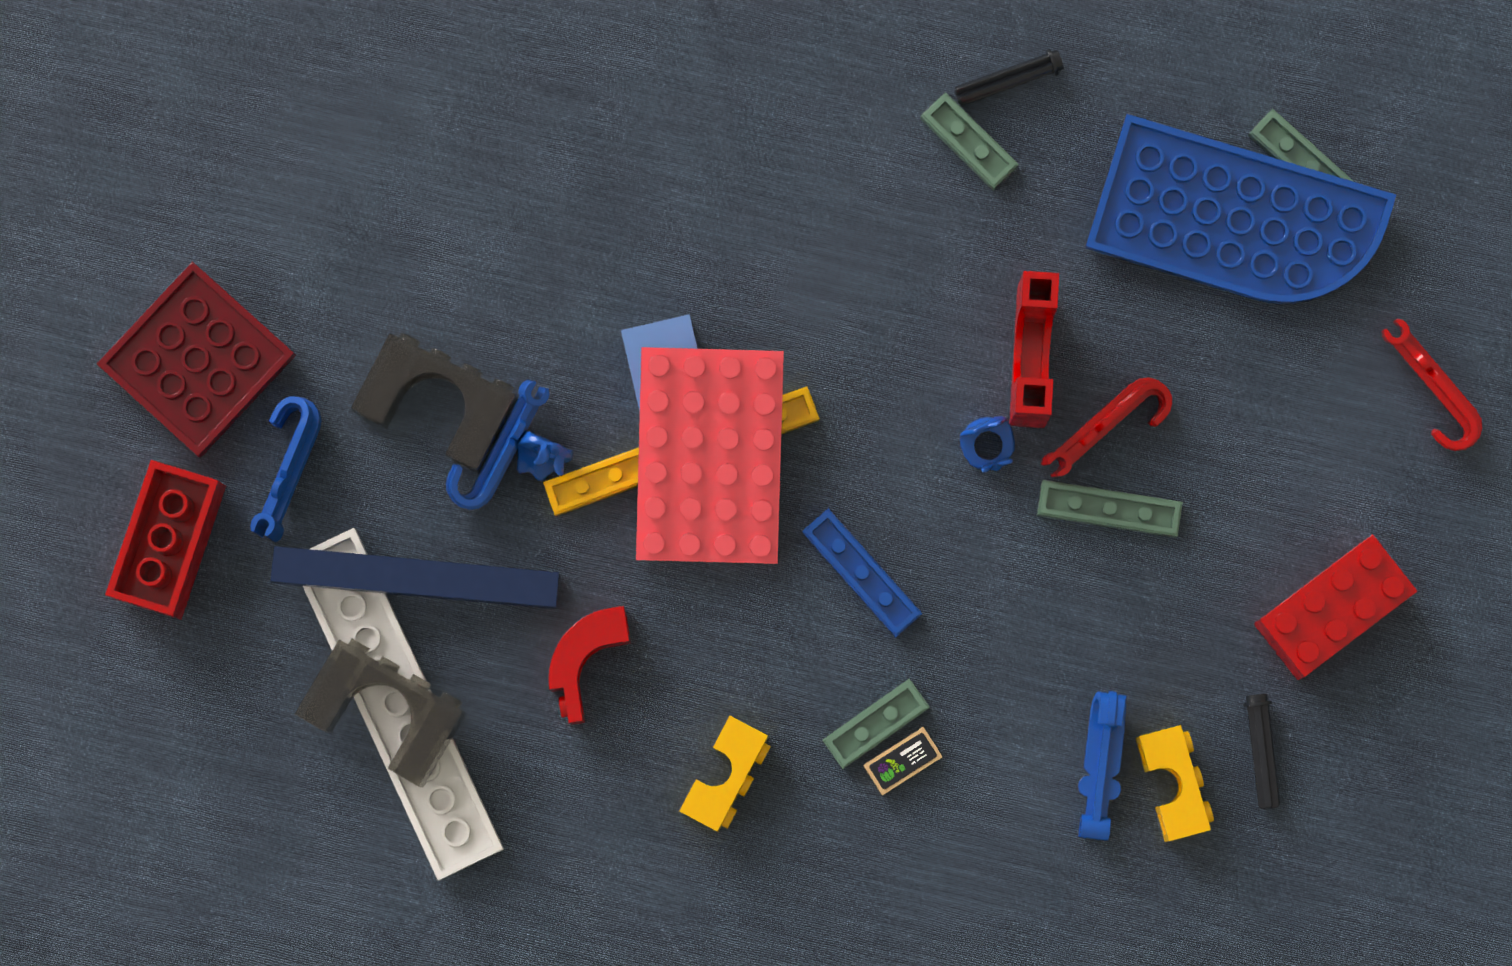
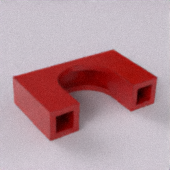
(1033, 327)

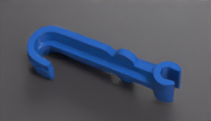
(501, 453)
(291, 466)
(1102, 762)

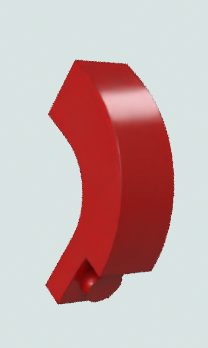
(585, 638)

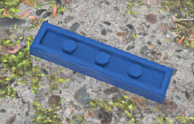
(861, 573)

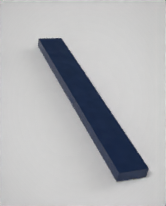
(414, 577)

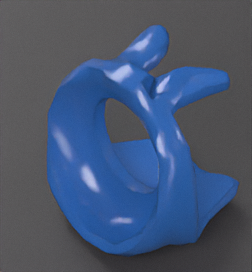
(994, 424)
(541, 456)

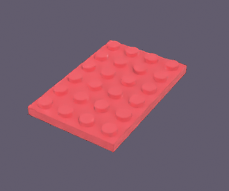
(709, 455)

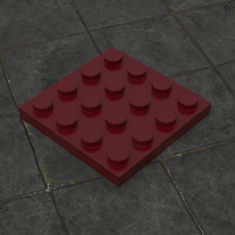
(196, 359)

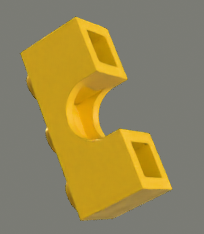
(714, 803)
(1187, 811)

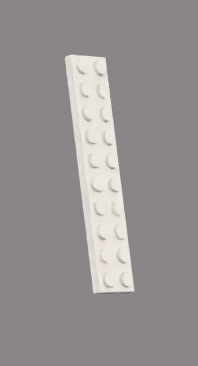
(448, 808)

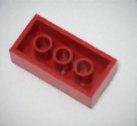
(166, 539)
(1335, 607)

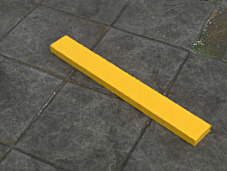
(621, 471)

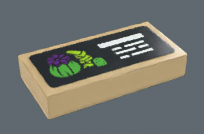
(902, 761)

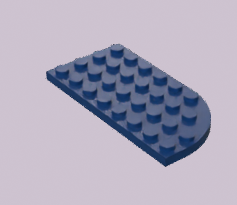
(1234, 216)

